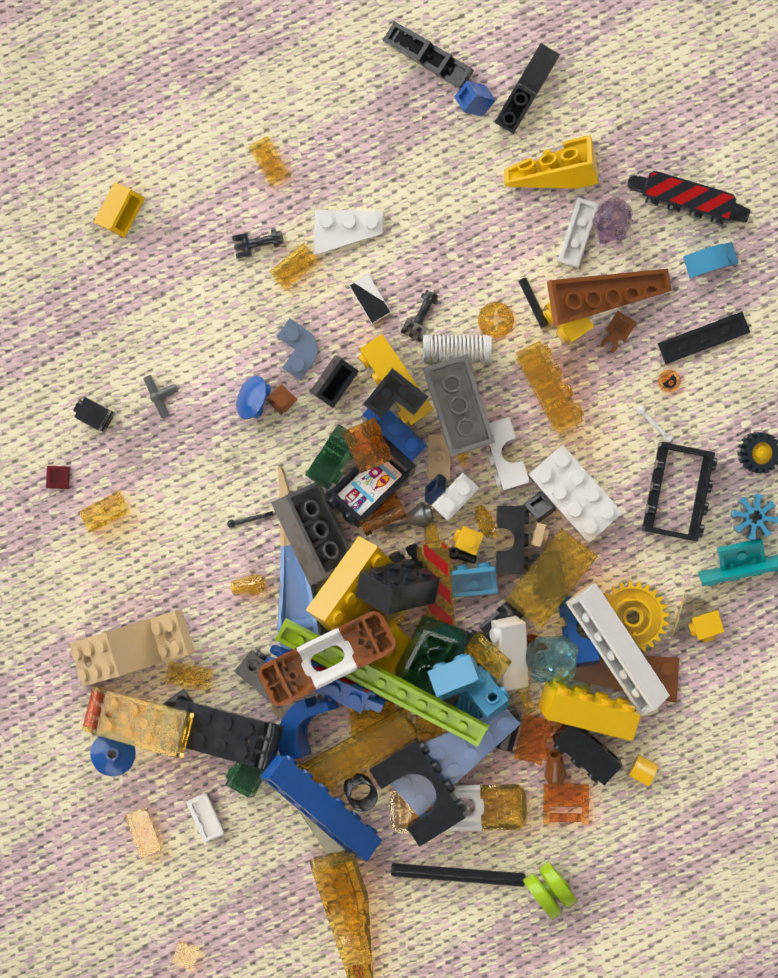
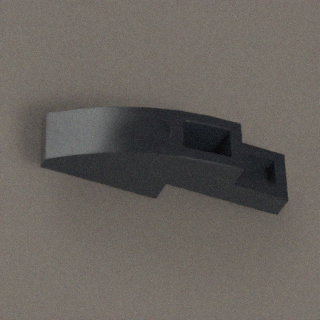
(527, 88)

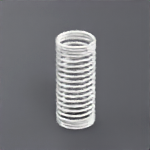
(430, 341)

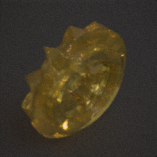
(503, 312)
(485, 522)

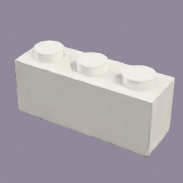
(510, 638)

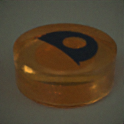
(669, 381)

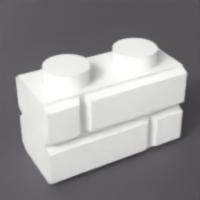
(455, 496)

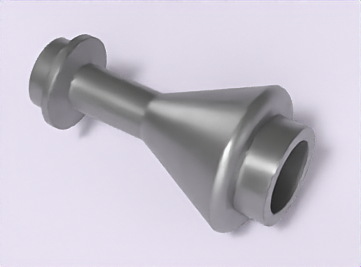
(418, 516)

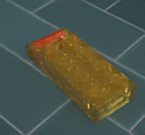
(137, 722)

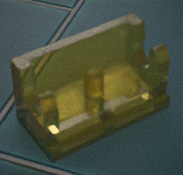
(104, 511)

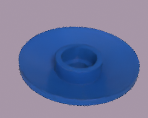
(112, 766)

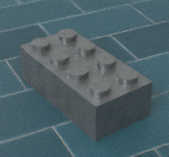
(458, 405)
(312, 531)

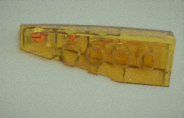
(346, 909)

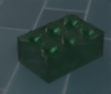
(429, 645)

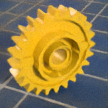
(646, 605)

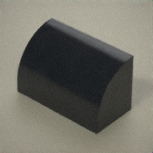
(334, 381)

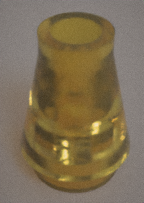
(251, 585)

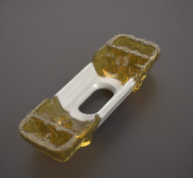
(495, 808)

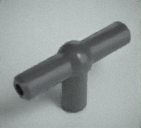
(157, 396)

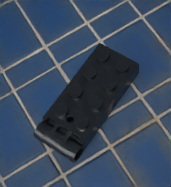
(227, 735)

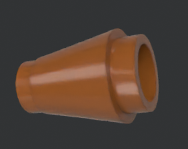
(555, 769)

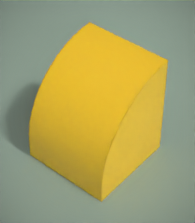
(643, 770)

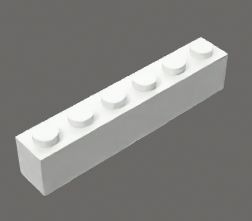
(617, 649)

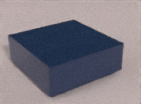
(435, 489)

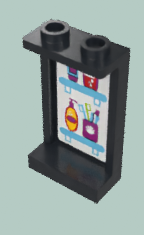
(364, 493)

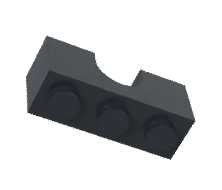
(93, 414)
(513, 519)

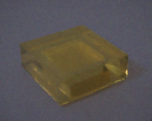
(185, 955)

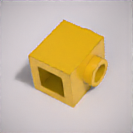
(467, 539)
(706, 626)

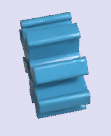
(750, 510)

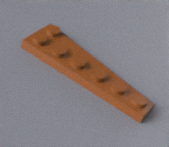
(590, 295)
(664, 667)

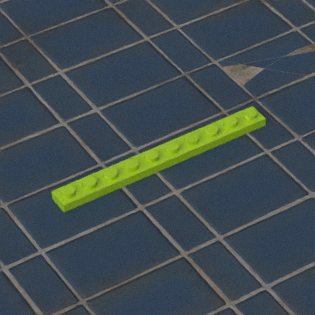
(391, 687)

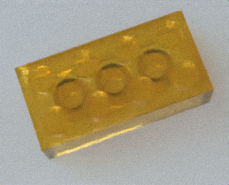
(548, 387)
(551, 577)

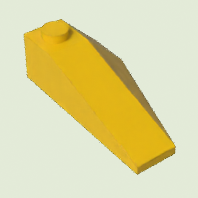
(568, 168)

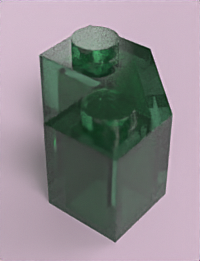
(330, 460)

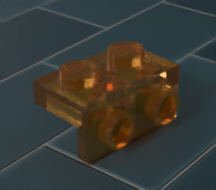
(533, 739)

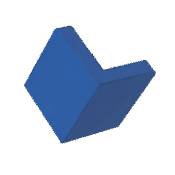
(474, 98)

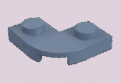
(304, 345)

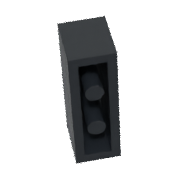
(587, 753)

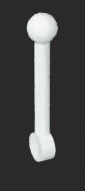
(666, 436)

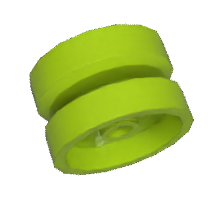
(551, 889)

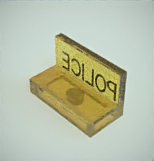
(294, 266)

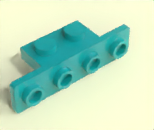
(738, 562)

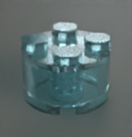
(552, 658)

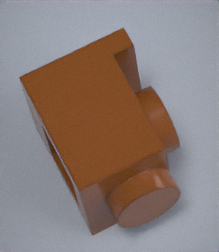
(281, 399)

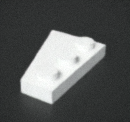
(344, 227)

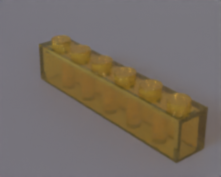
(361, 749)

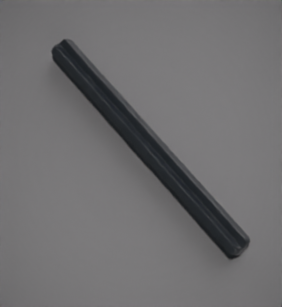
(457, 874)

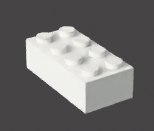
(575, 493)

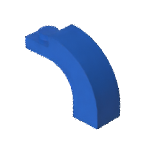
(296, 722)

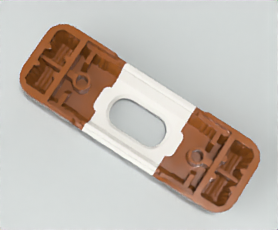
(293, 675)

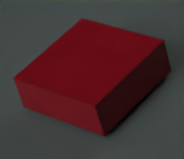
(57, 477)

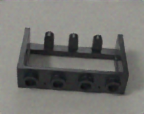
(704, 486)

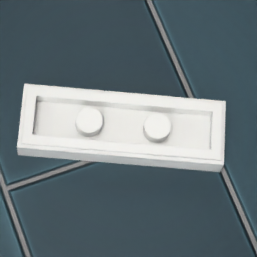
(578, 233)

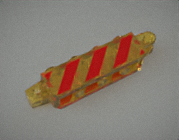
(436, 558)

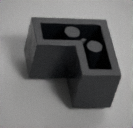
(395, 389)

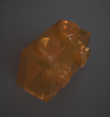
(367, 445)

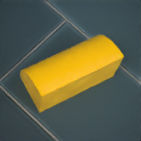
(119, 209)

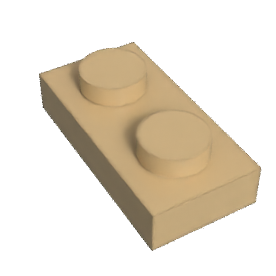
(539, 535)

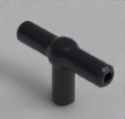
(456, 554)

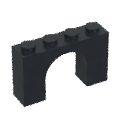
(414, 759)

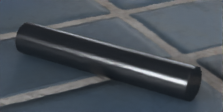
(529, 294)

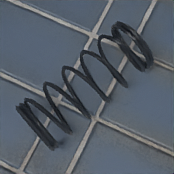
(369, 801)

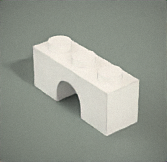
(508, 473)

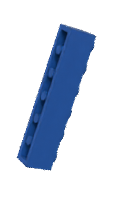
(321, 807)

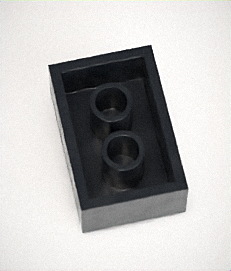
(397, 586)

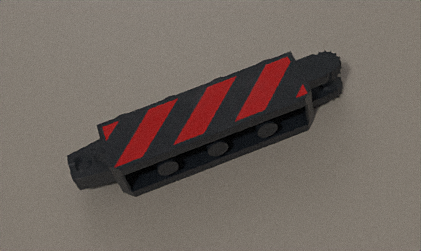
(690, 197)

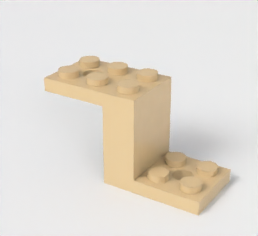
(132, 647)

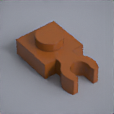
(619, 328)

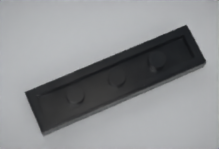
(703, 337)

